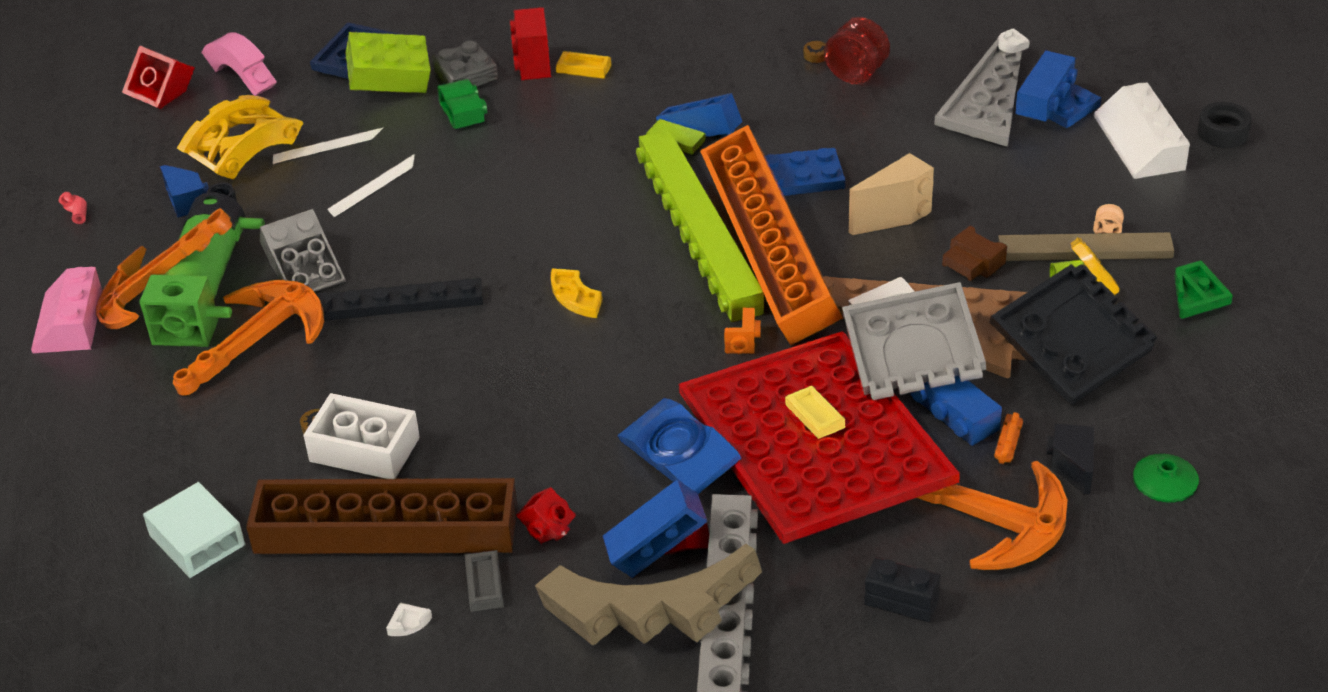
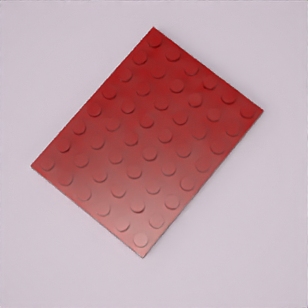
(806, 480)

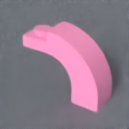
(243, 57)

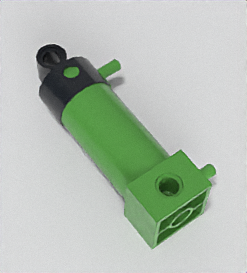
(181, 302)

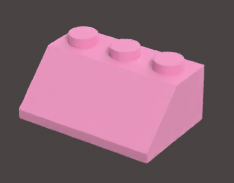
(68, 312)

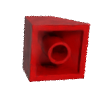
(157, 78)

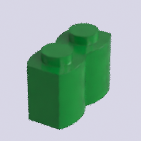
(462, 103)

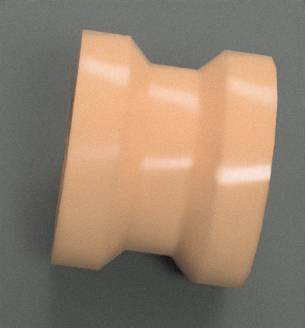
(1108, 219)

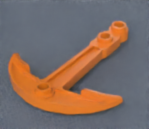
(131, 280)
(284, 300)
(1037, 527)

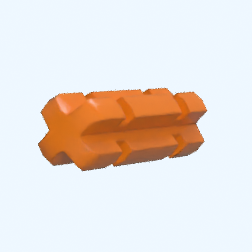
(1008, 438)

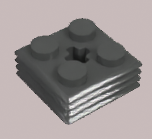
(465, 63)

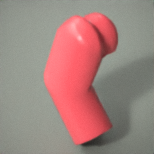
(75, 205)

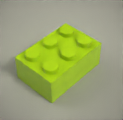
(387, 62)

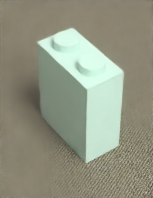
(194, 529)

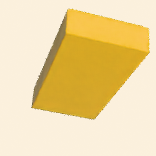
(583, 64)

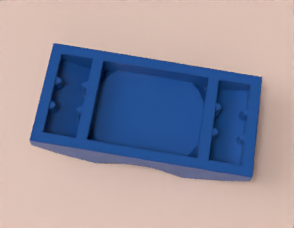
(680, 445)

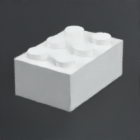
(362, 436)

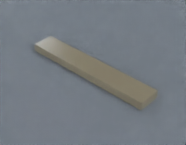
(1103, 245)

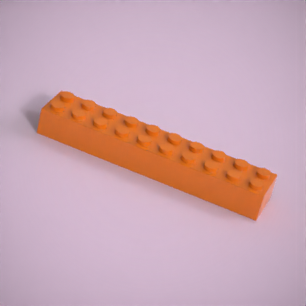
(770, 236)

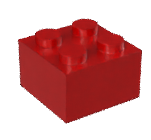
(530, 44)

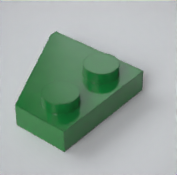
(1199, 290)

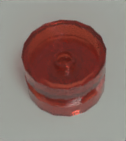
(857, 50)

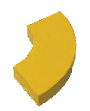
(1094, 264)
(574, 294)

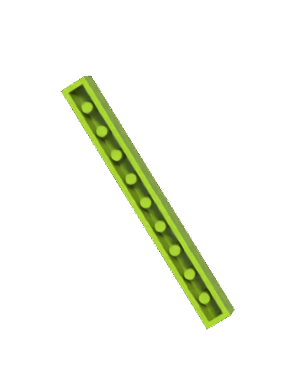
(700, 225)

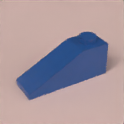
(711, 115)

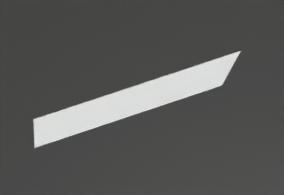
(324, 146)
(371, 187)

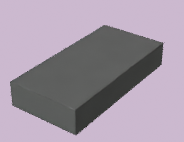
(484, 581)

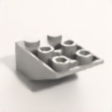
(301, 251)

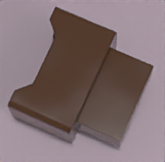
(974, 255)

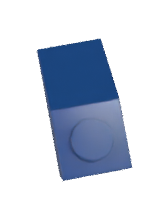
(182, 188)

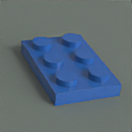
(807, 171)

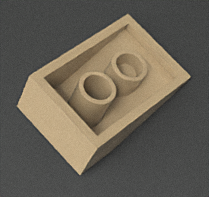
(892, 196)

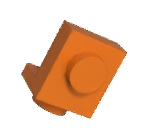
(743, 339)

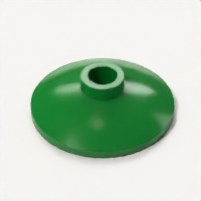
(1165, 478)

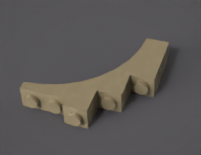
(644, 610)

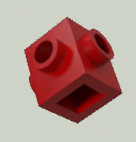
(546, 516)

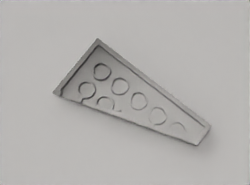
(985, 98)

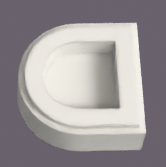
(1012, 41)

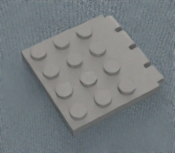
(914, 341)

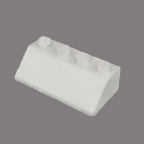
(1143, 132)

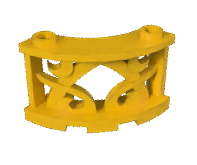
(235, 151)

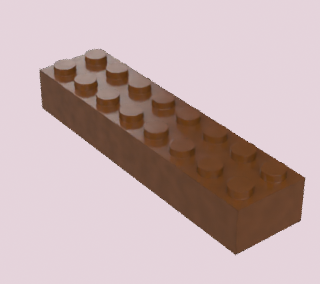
(383, 516)

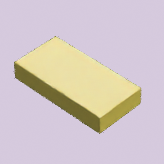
(815, 412)

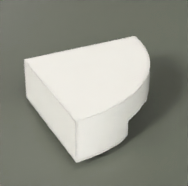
(408, 620)

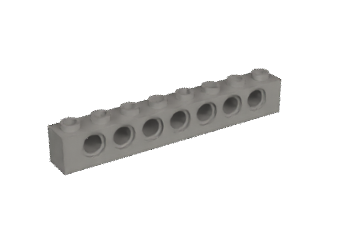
(726, 645)

